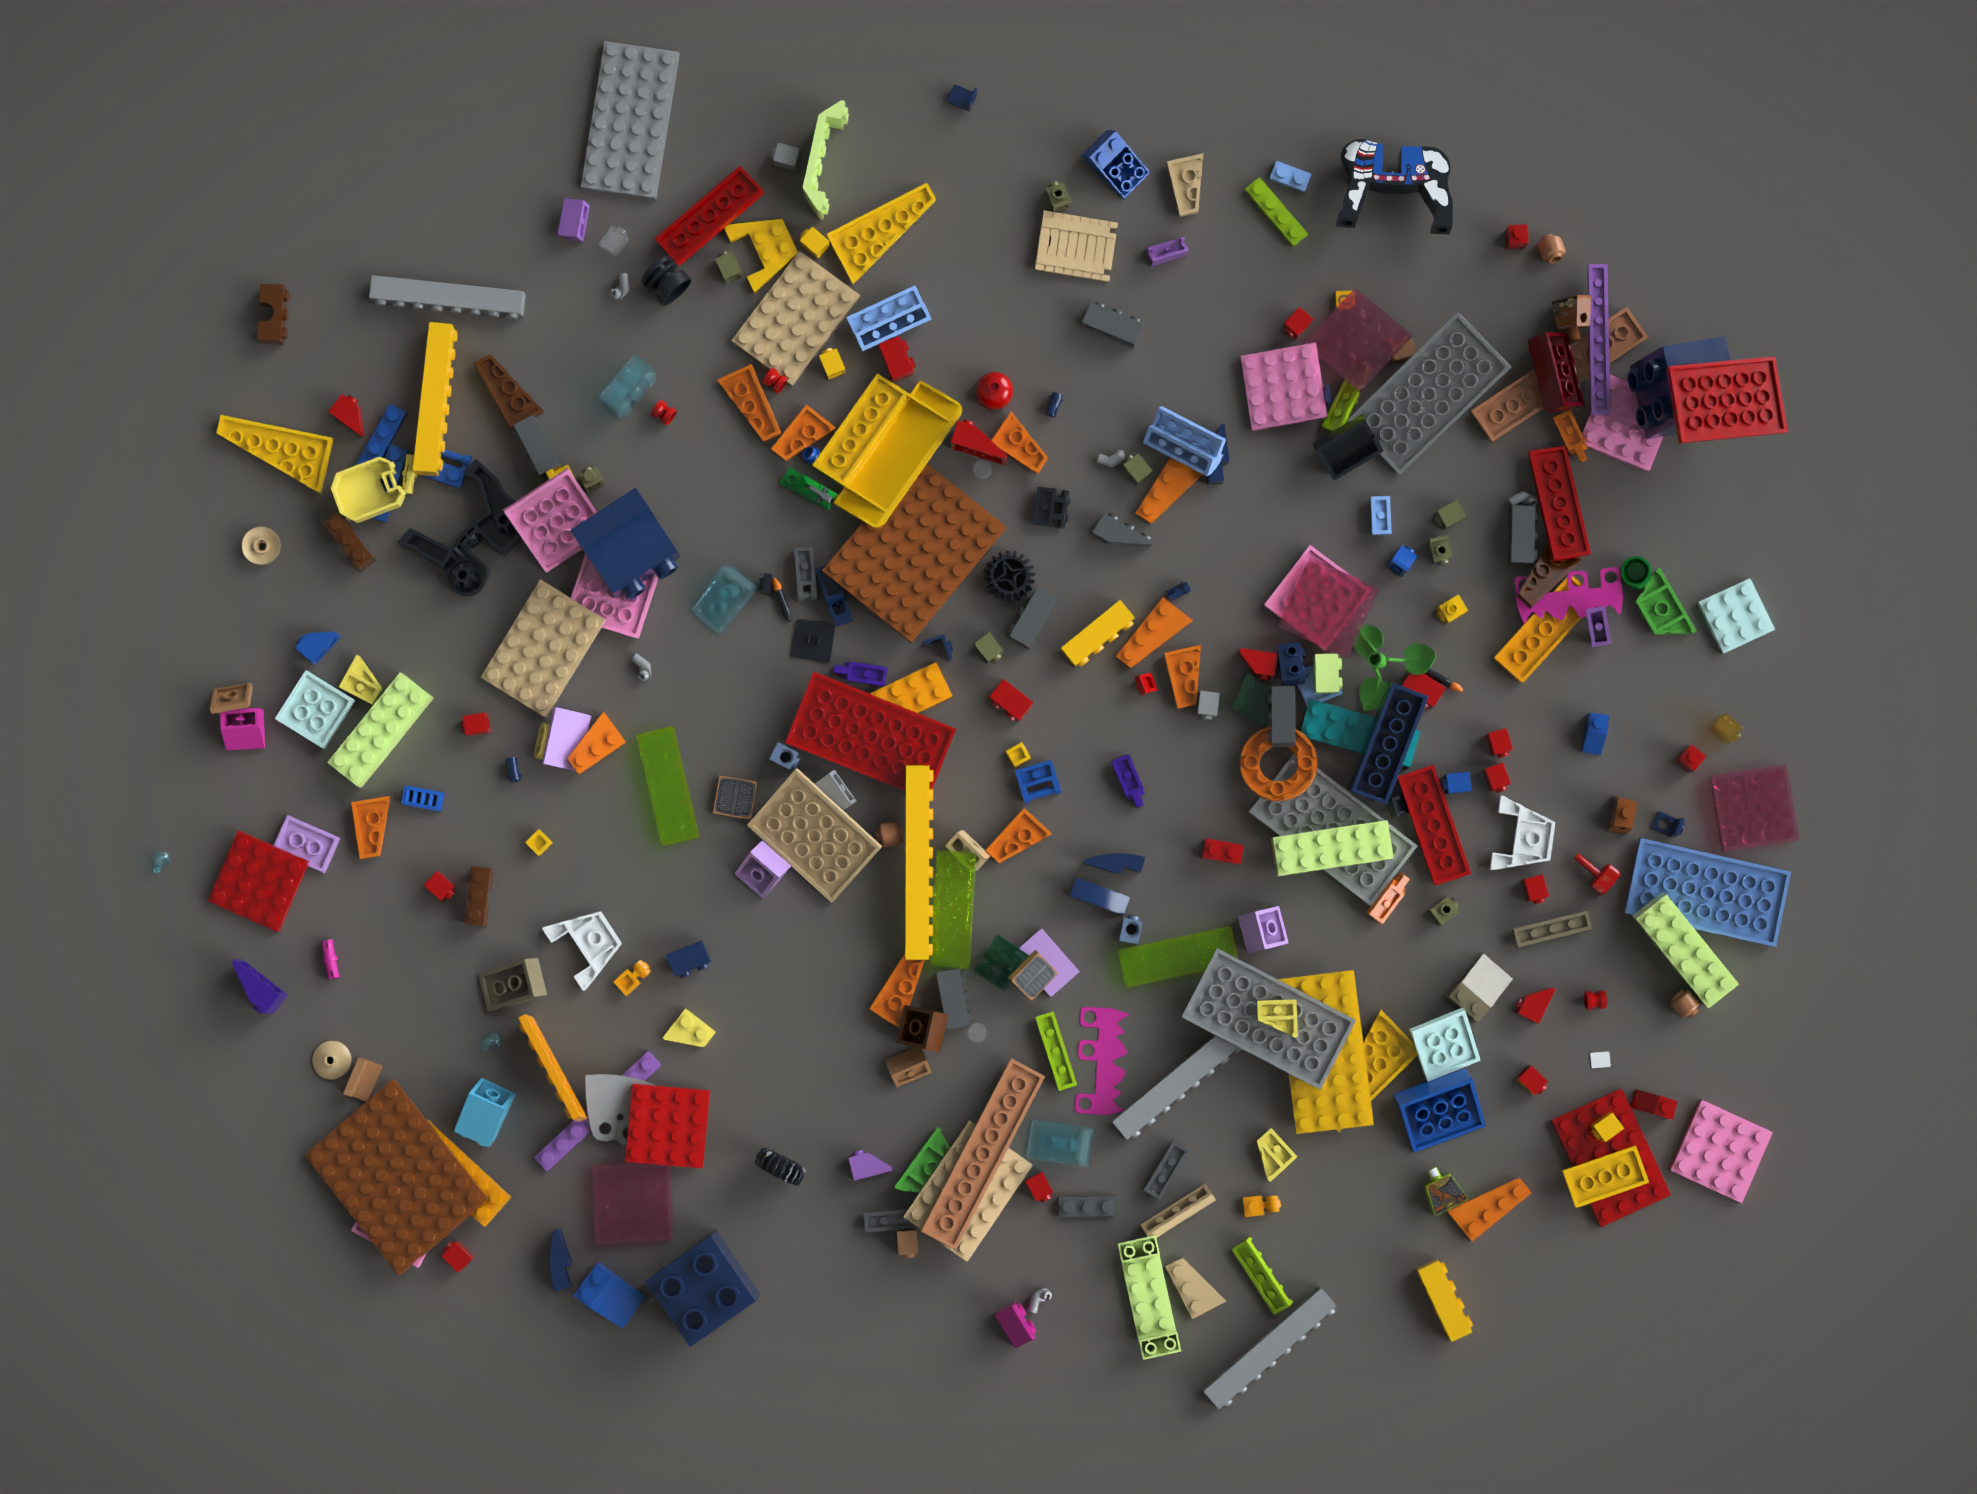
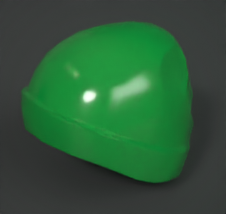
(1636, 572)

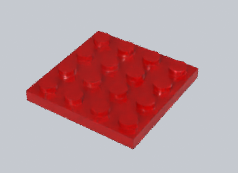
(258, 881)
(667, 1126)

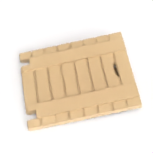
(1077, 246)

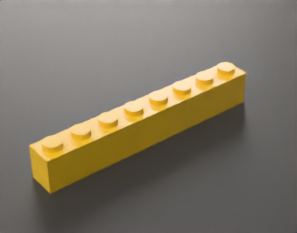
(434, 399)

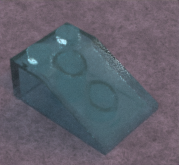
(724, 597)
(1060, 1143)

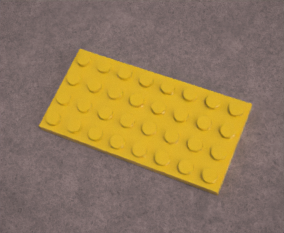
(1345, 1093)

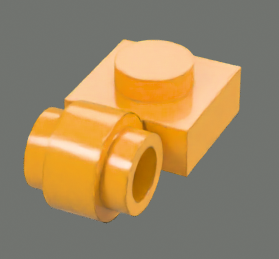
(628, 981)
(1255, 1206)

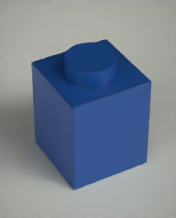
(1456, 783)

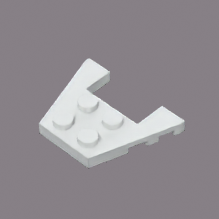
(1531, 840)
(595, 940)

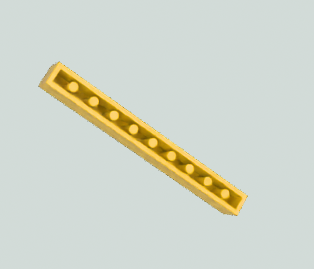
(917, 863)

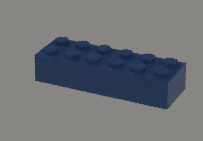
(1387, 742)

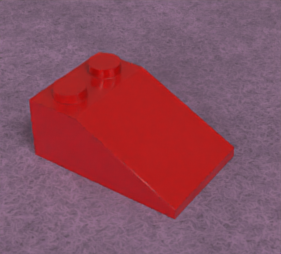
(972, 441)

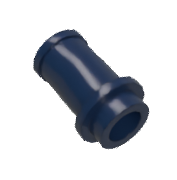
(1053, 405)
(1178, 591)
(513, 770)

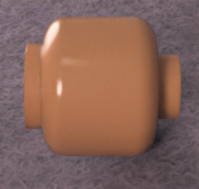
(1551, 249)
(890, 834)
(1685, 1003)

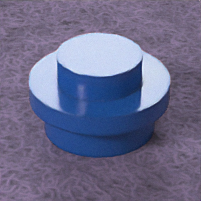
(810, 454)

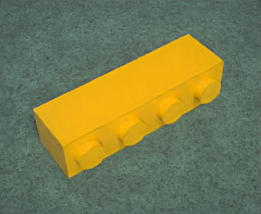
(1098, 633)
(1443, 1300)

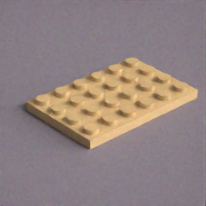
(796, 318)
(543, 648)
(814, 835)
(1000, 1190)

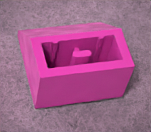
(243, 729)
(1015, 1325)

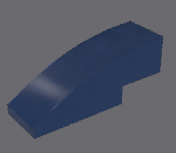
(1217, 475)
(835, 599)
(1115, 862)
(1099, 896)
(559, 1260)

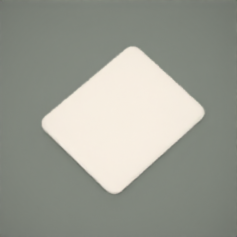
(1600, 1059)

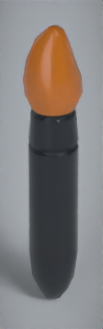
(782, 600)
(1443, 680)

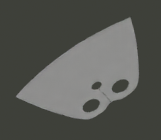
(606, 1099)

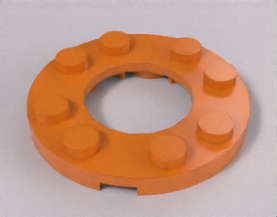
(1277, 790)

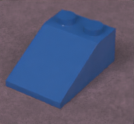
(609, 1295)

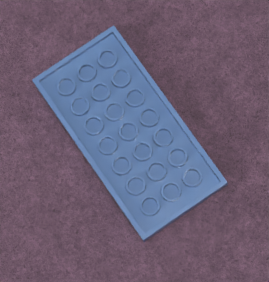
(1711, 890)

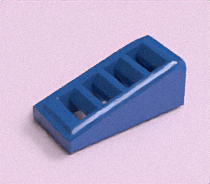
(406, 794)

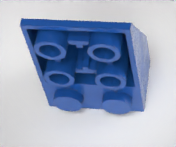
(1116, 163)

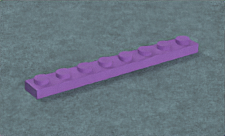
(1599, 340)
(578, 1130)

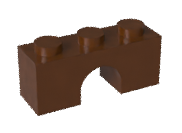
(273, 330)
(349, 541)
(477, 898)

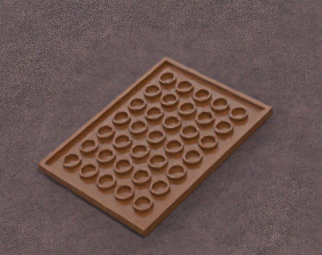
(917, 555)
(396, 1177)

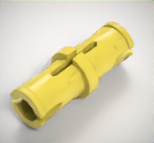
(408, 475)

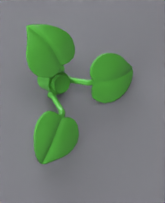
(1418, 661)

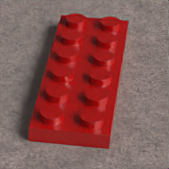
(709, 215)
(1559, 503)
(1433, 825)

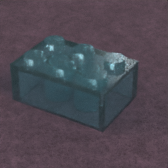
(628, 386)

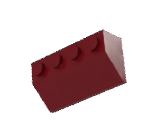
(1556, 372)

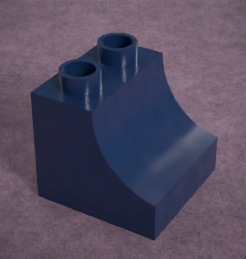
(627, 545)

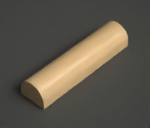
(1178, 1212)

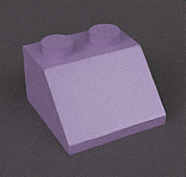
(762, 869)
(1263, 929)

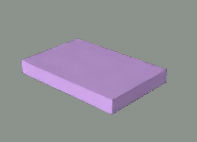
(564, 734)
(307, 842)
(1055, 957)

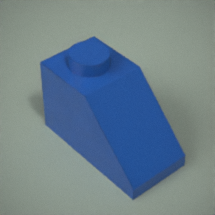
(1402, 560)
(316, 645)
(1594, 733)

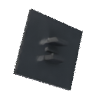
(813, 640)

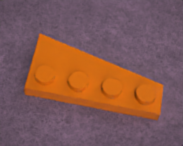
(750, 398)
(1167, 489)
(1155, 630)
(898, 991)
(1483, 1211)

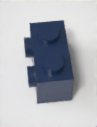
(1291, 664)
(688, 959)

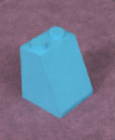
(484, 1112)

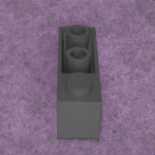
(1115, 533)

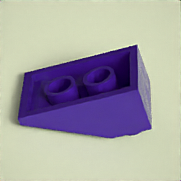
(259, 989)

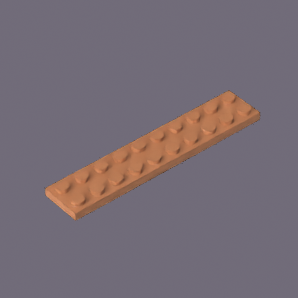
(1523, 398)
(982, 1154)

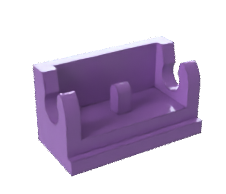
(573, 219)
(1167, 251)

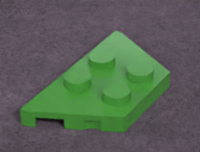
(1662, 608)
(924, 1163)

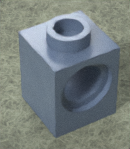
(776, 757)
(1132, 939)

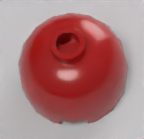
(998, 397)

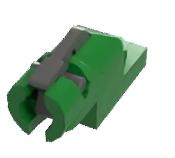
(808, 488)

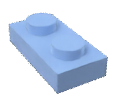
(1290, 176)
(1380, 515)

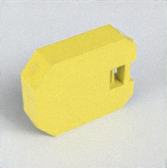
(361, 492)

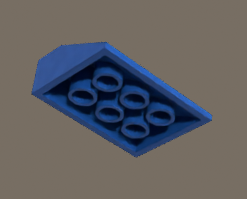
(1440, 1110)

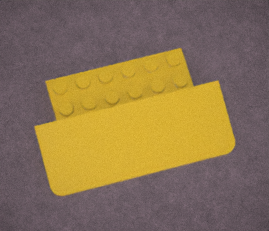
(885, 446)

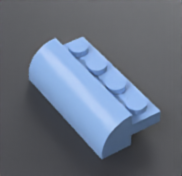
(888, 318)
(1185, 441)

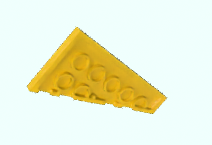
(871, 235)
(1386, 1053)

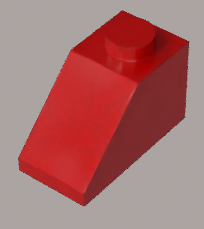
(349, 413)
(1260, 662)
(1534, 1005)
(1654, 1104)

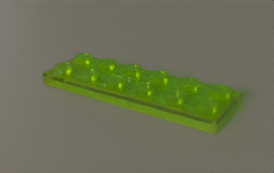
(668, 786)
(953, 909)
(1174, 956)

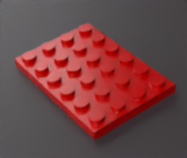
(1726, 400)
(1581, 1146)

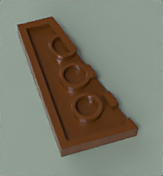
(506, 392)
(1544, 577)

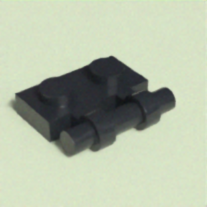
(1045, 507)

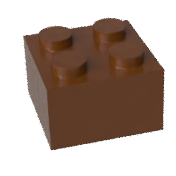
(922, 1028)

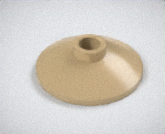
(252, 542)
(341, 1062)

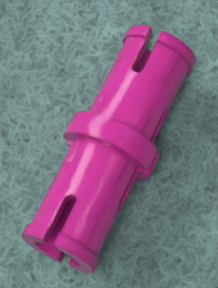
(329, 959)

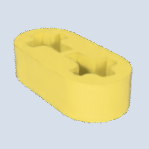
(541, 740)

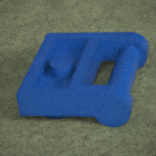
(450, 474)
(1036, 775)

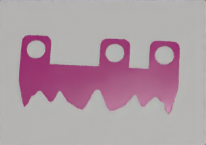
(1578, 597)
(1105, 1051)

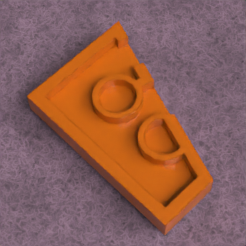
(801, 433)
(1019, 445)
(1183, 674)
(597, 744)
(370, 825)
(1017, 836)

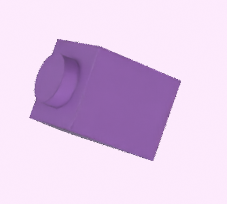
(1598, 626)
(867, 1165)

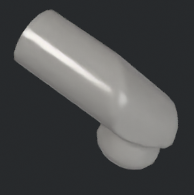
(623, 288)
(1112, 461)
(1523, 498)
(644, 667)
(1038, 1297)

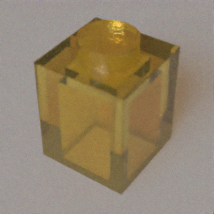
(1727, 728)

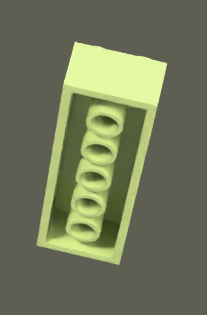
(380, 730)
(1332, 848)
(1685, 950)

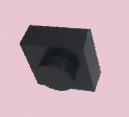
(766, 584)
(1397, 806)

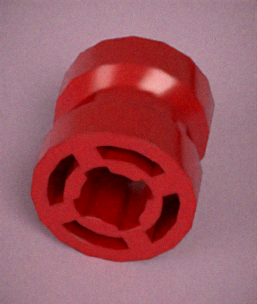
(774, 380)
(663, 412)
(1596, 999)

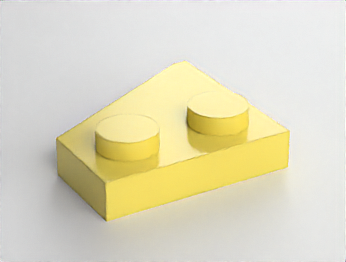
(361, 681)
(1279, 1015)
(689, 1030)
(1274, 1154)

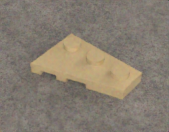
(1186, 183)
(1193, 1288)

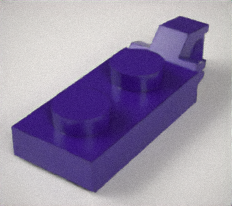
(862, 673)
(1129, 779)

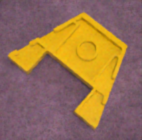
(771, 243)

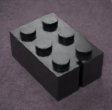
(1348, 447)

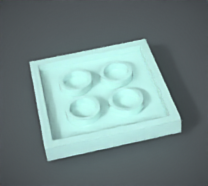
(1736, 616)
(315, 709)
(1445, 1044)

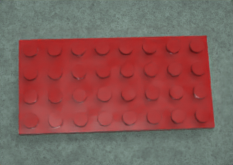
(867, 732)

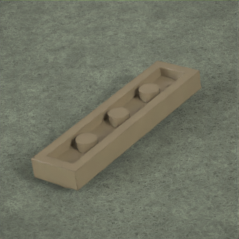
(1552, 929)

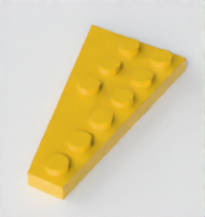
(290, 451)

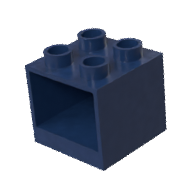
(1651, 384)
(703, 1288)

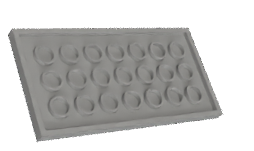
(630, 120)
(1431, 391)
(1328, 807)
(1228, 1008)

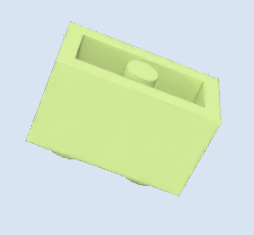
(1327, 673)

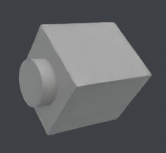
(786, 156)
(1208, 705)

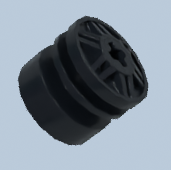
(665, 280)

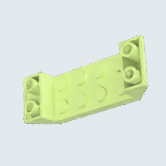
(835, 118)
(1149, 1297)

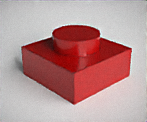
(1145, 683)

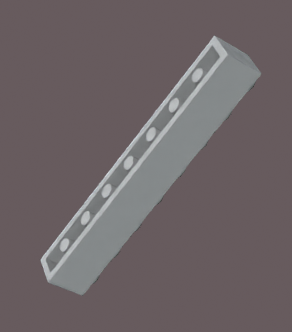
(447, 296)
(1173, 1086)
(1269, 1348)

